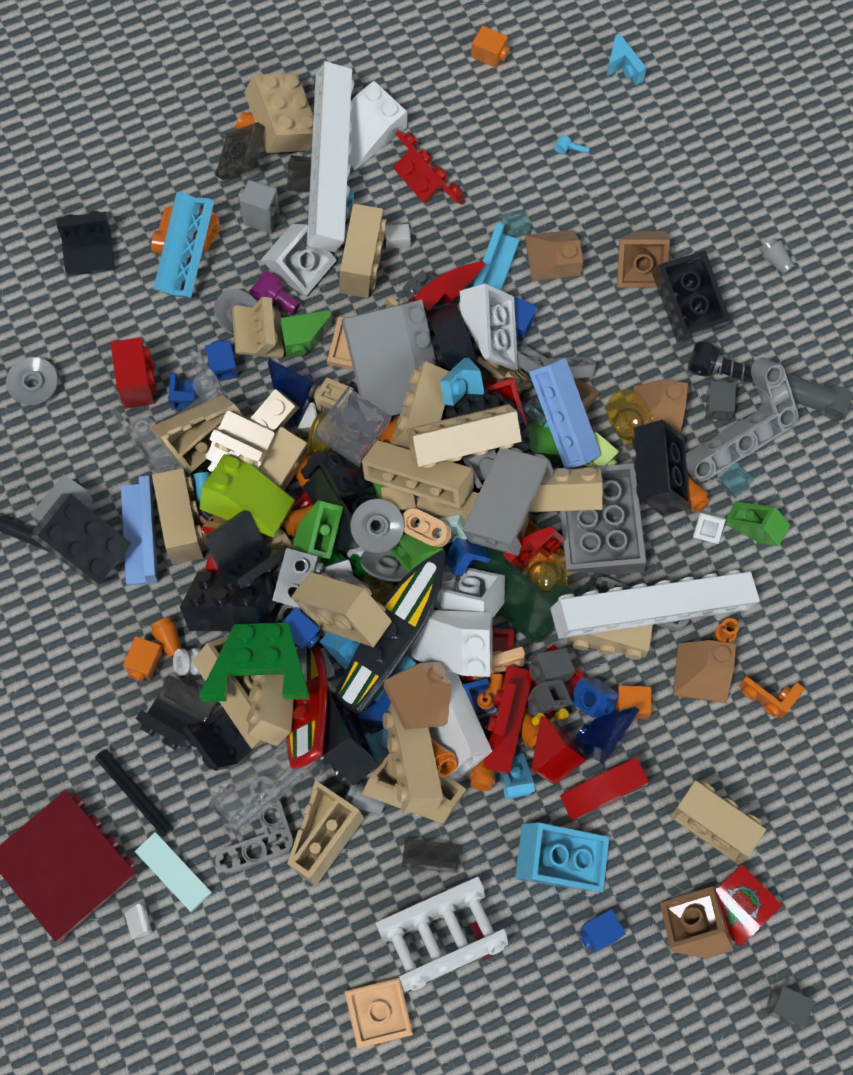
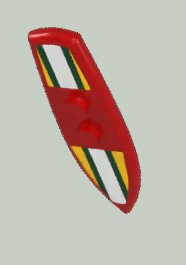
(309, 715)

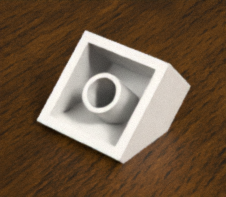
(296, 262)

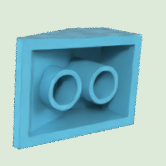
(562, 857)

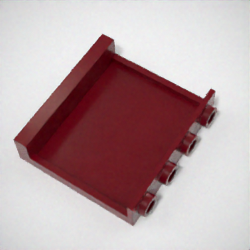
(63, 865)

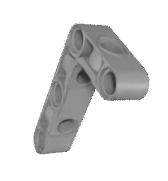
(774, 417)

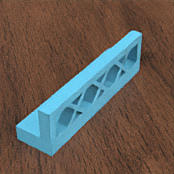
(179, 245)
(497, 259)

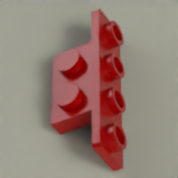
(421, 174)
(508, 718)

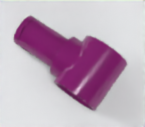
(270, 286)

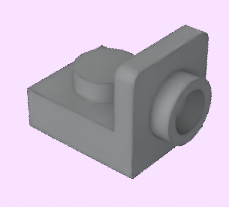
(480, 465)

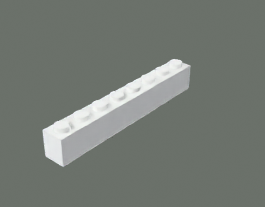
(330, 157)
(653, 604)

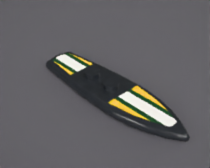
(409, 610)

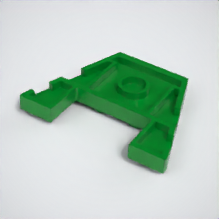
(257, 651)

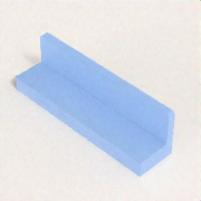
(565, 414)
(140, 531)

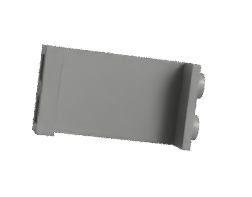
(506, 499)

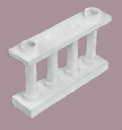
(436, 907)

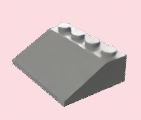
(386, 350)
(610, 537)

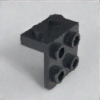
(86, 243)
(341, 473)
(241, 551)
(166, 722)
(219, 741)

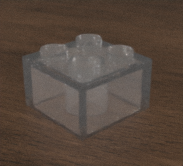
(353, 426)

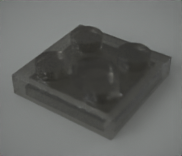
(240, 151)

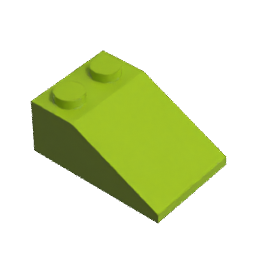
(240, 487)

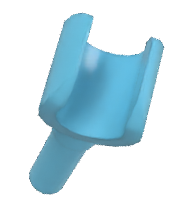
(564, 143)

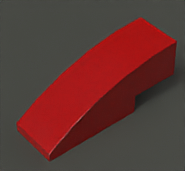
(447, 285)
(604, 789)

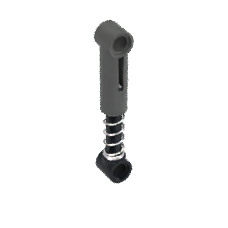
(831, 401)

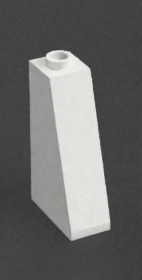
(463, 731)

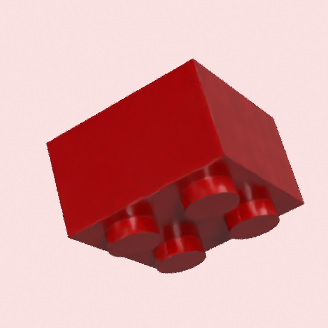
(133, 372)

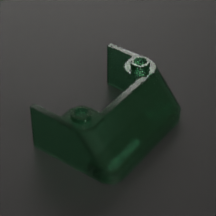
(525, 602)

